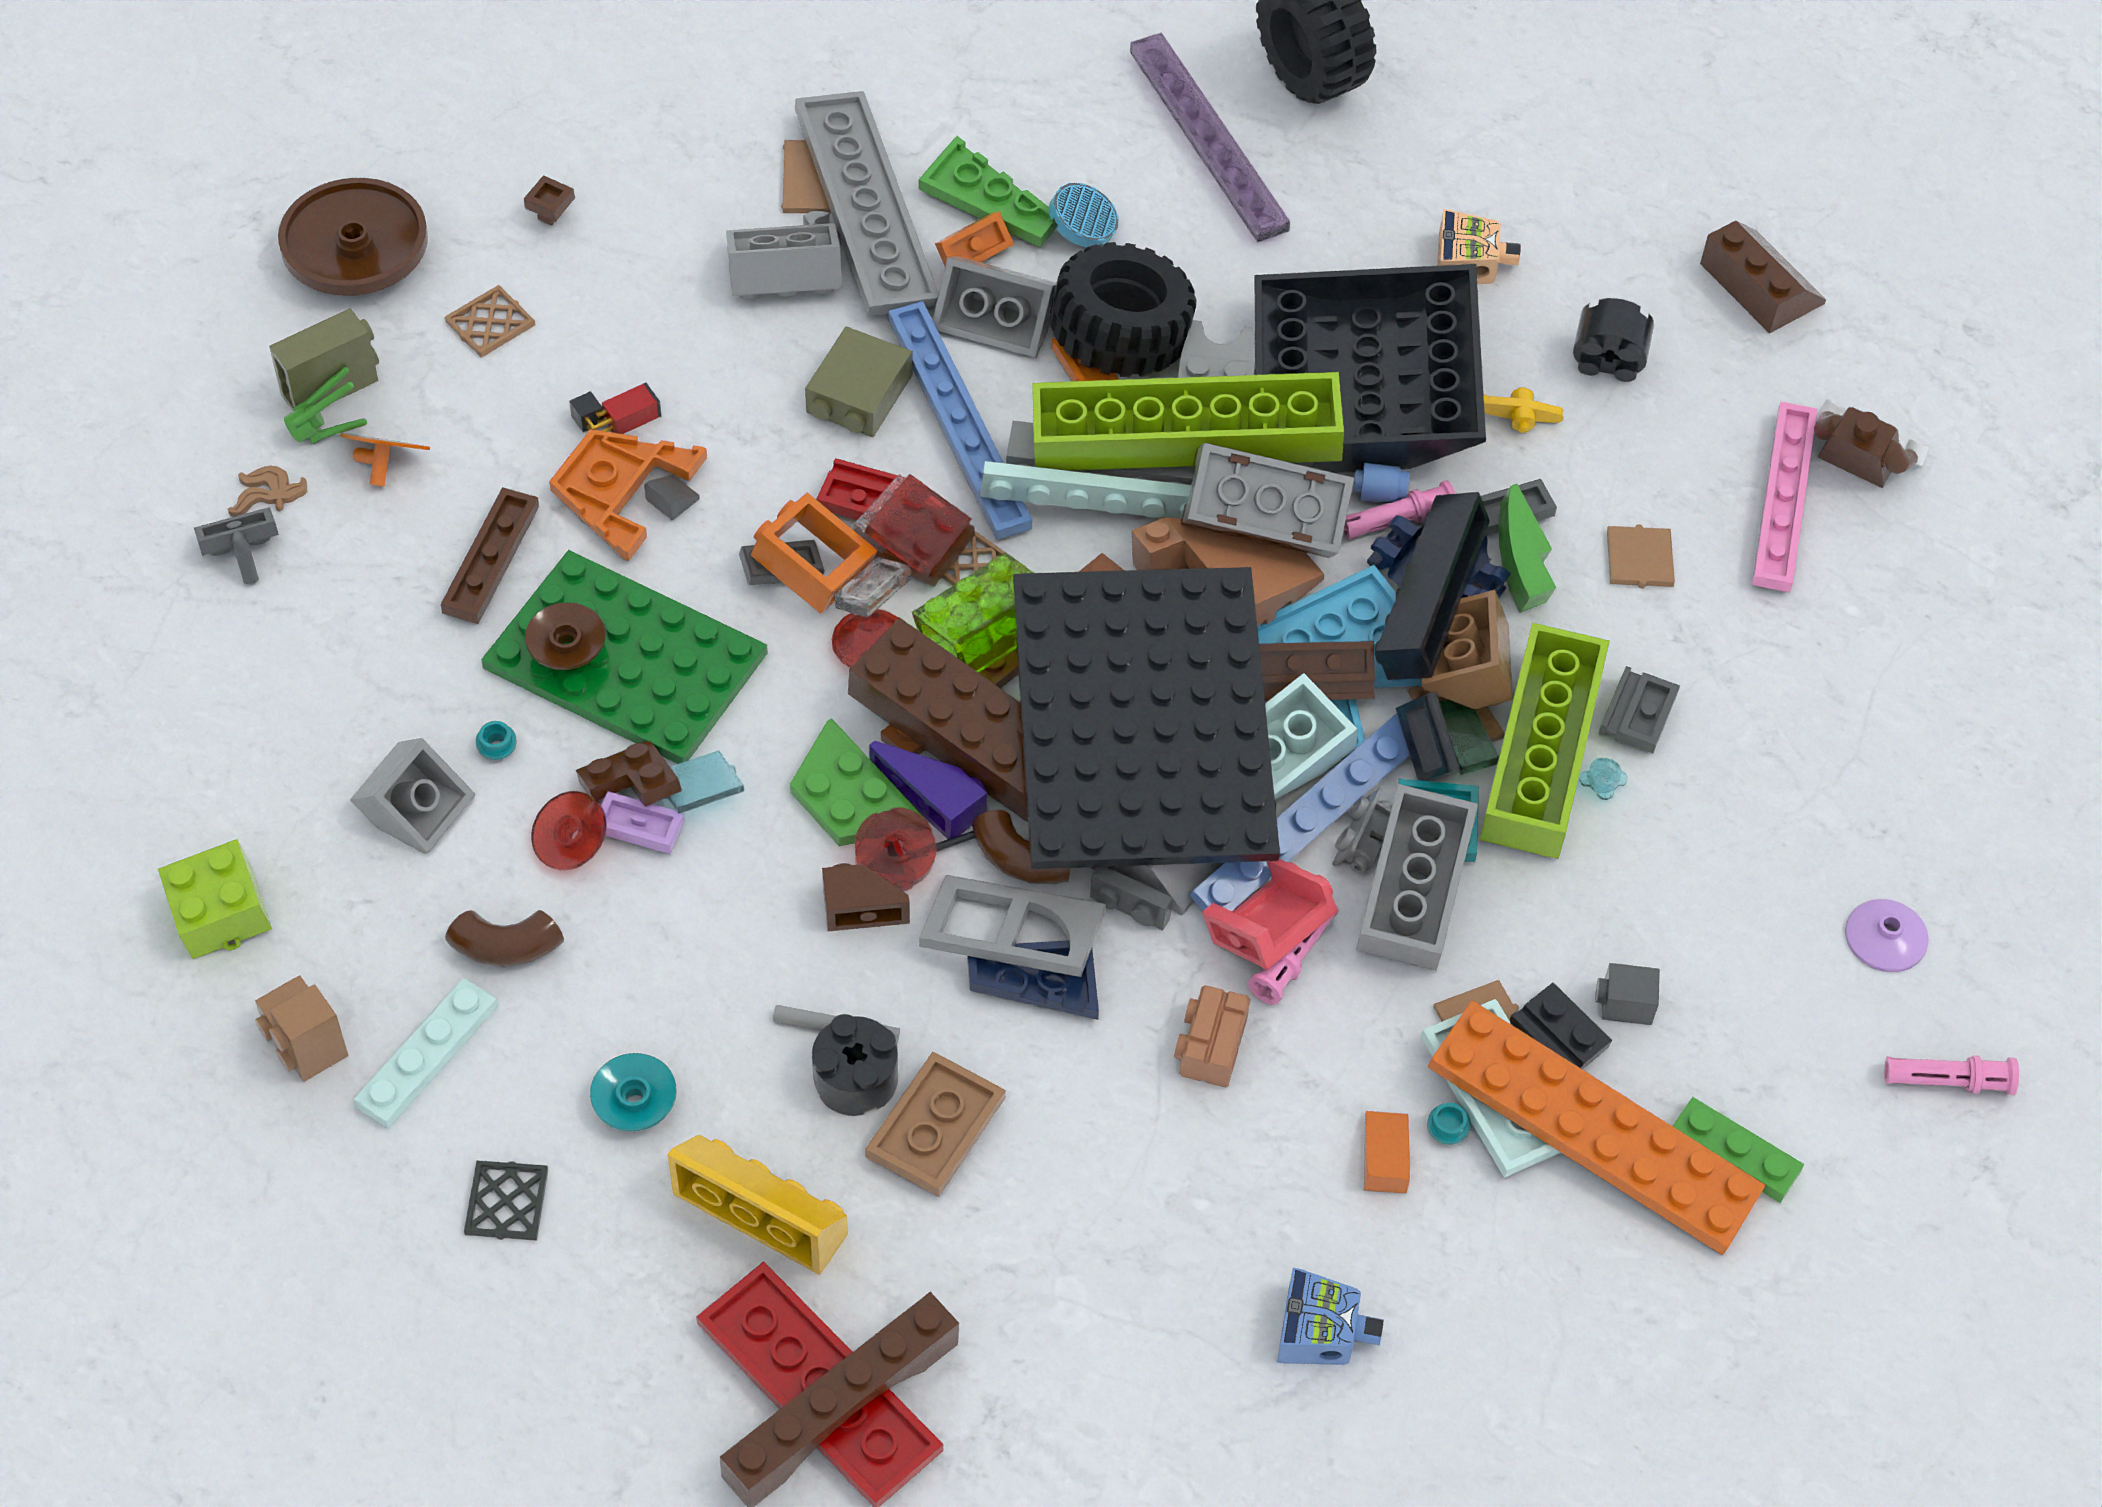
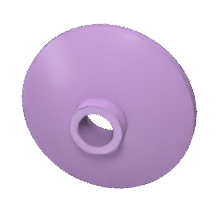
(1884, 948)

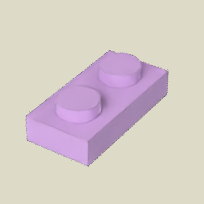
(640, 824)

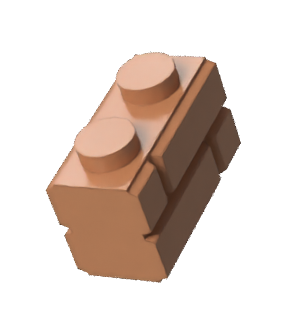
(1213, 1036)

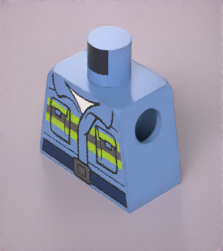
(1323, 1321)

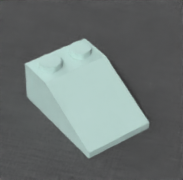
(1305, 735)

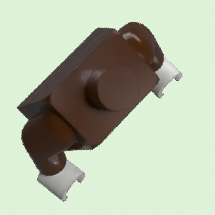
(1864, 444)

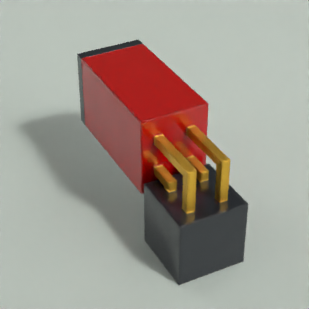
(620, 412)

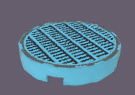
(1083, 214)

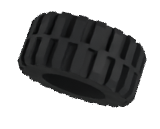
(1317, 45)
(1117, 340)

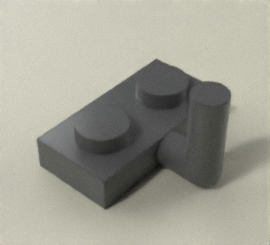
(237, 533)

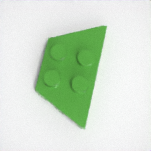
(842, 785)

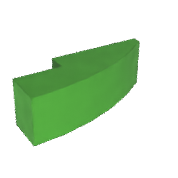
(1523, 552)

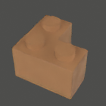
(301, 1027)

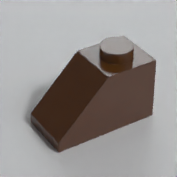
(861, 899)

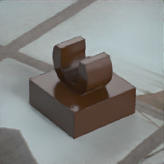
(549, 199)

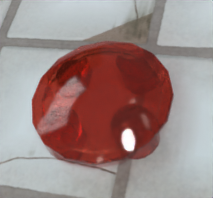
(858, 633)

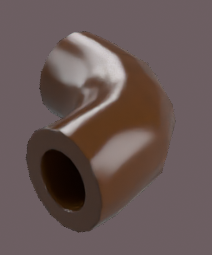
(1010, 851)
(504, 944)

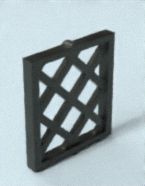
(501, 1228)

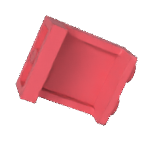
(1274, 916)

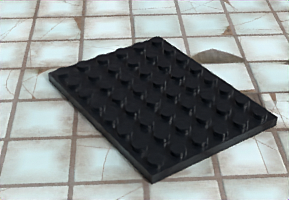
(1143, 718)

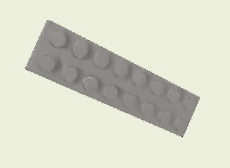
(866, 202)

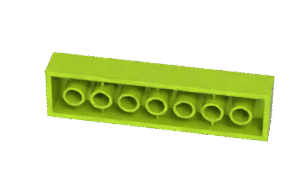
(1169, 418)

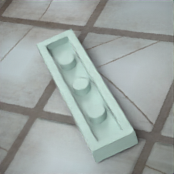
(425, 1053)

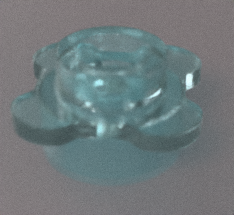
(1606, 769)

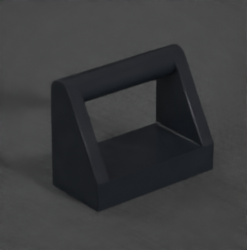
(1428, 738)

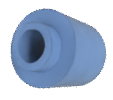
(1381, 483)

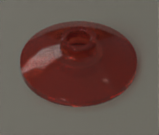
(556, 825)

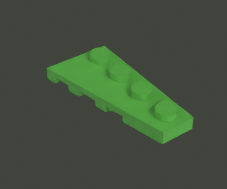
(978, 189)

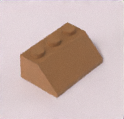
(1475, 656)

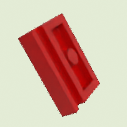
(852, 488)

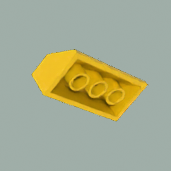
(757, 1202)

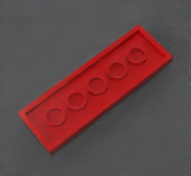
(787, 1350)

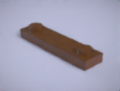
(490, 555)

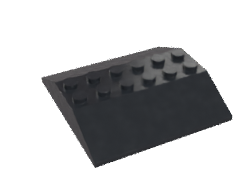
(1401, 353)

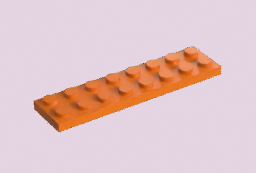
(1597, 1127)

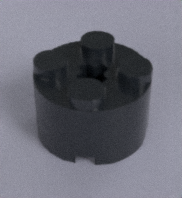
(1613, 339)
(855, 1065)

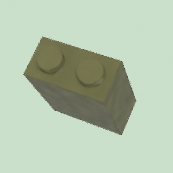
(319, 352)
(859, 381)

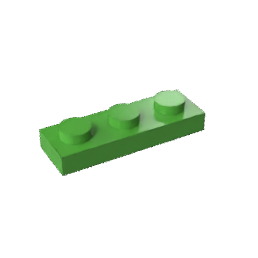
(1740, 1148)

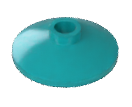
(630, 1076)

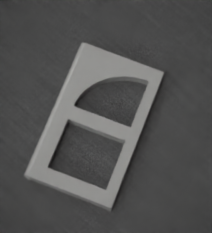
(1076, 917)

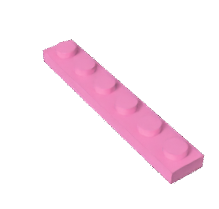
(1784, 497)

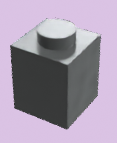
(1629, 993)

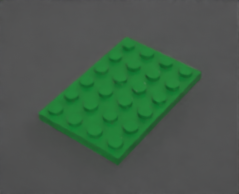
(661, 667)

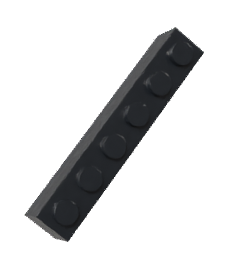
(1432, 586)

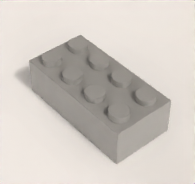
(1417, 877)

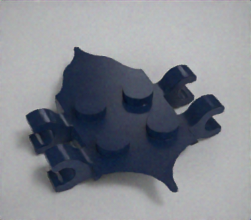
(1404, 534)

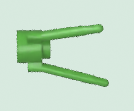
(307, 419)

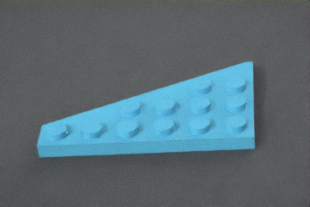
(1341, 612)

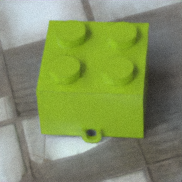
(214, 899)

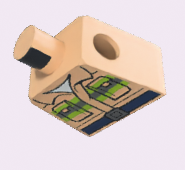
(1474, 241)

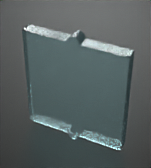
(704, 781)

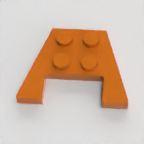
(606, 474)

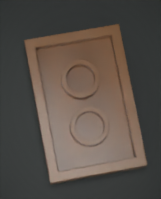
(935, 1123)

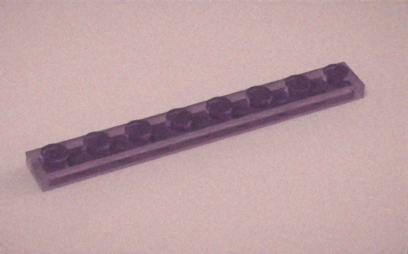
(1210, 137)

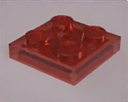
(918, 525)

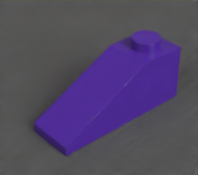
(934, 788)

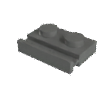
(1639, 709)

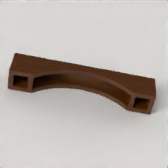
(789, 1436)

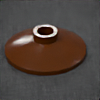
(564, 624)

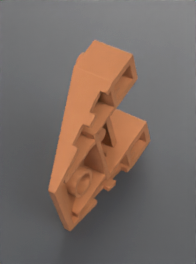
(1277, 572)

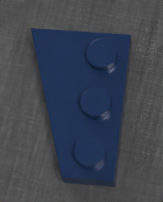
(1038, 986)

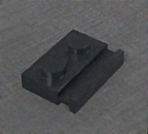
(1561, 1026)

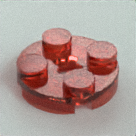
(887, 828)

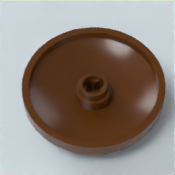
(353, 236)

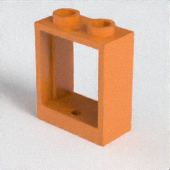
(795, 570)

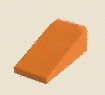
(1386, 1152)

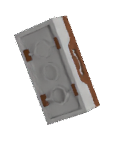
(1268, 500)

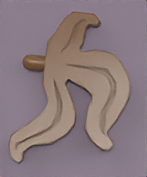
(279, 492)

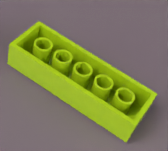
(1545, 741)

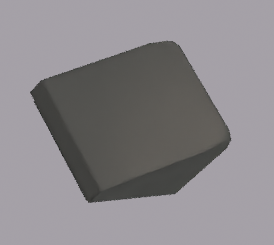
(670, 495)

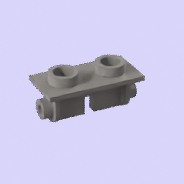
(1355, 843)

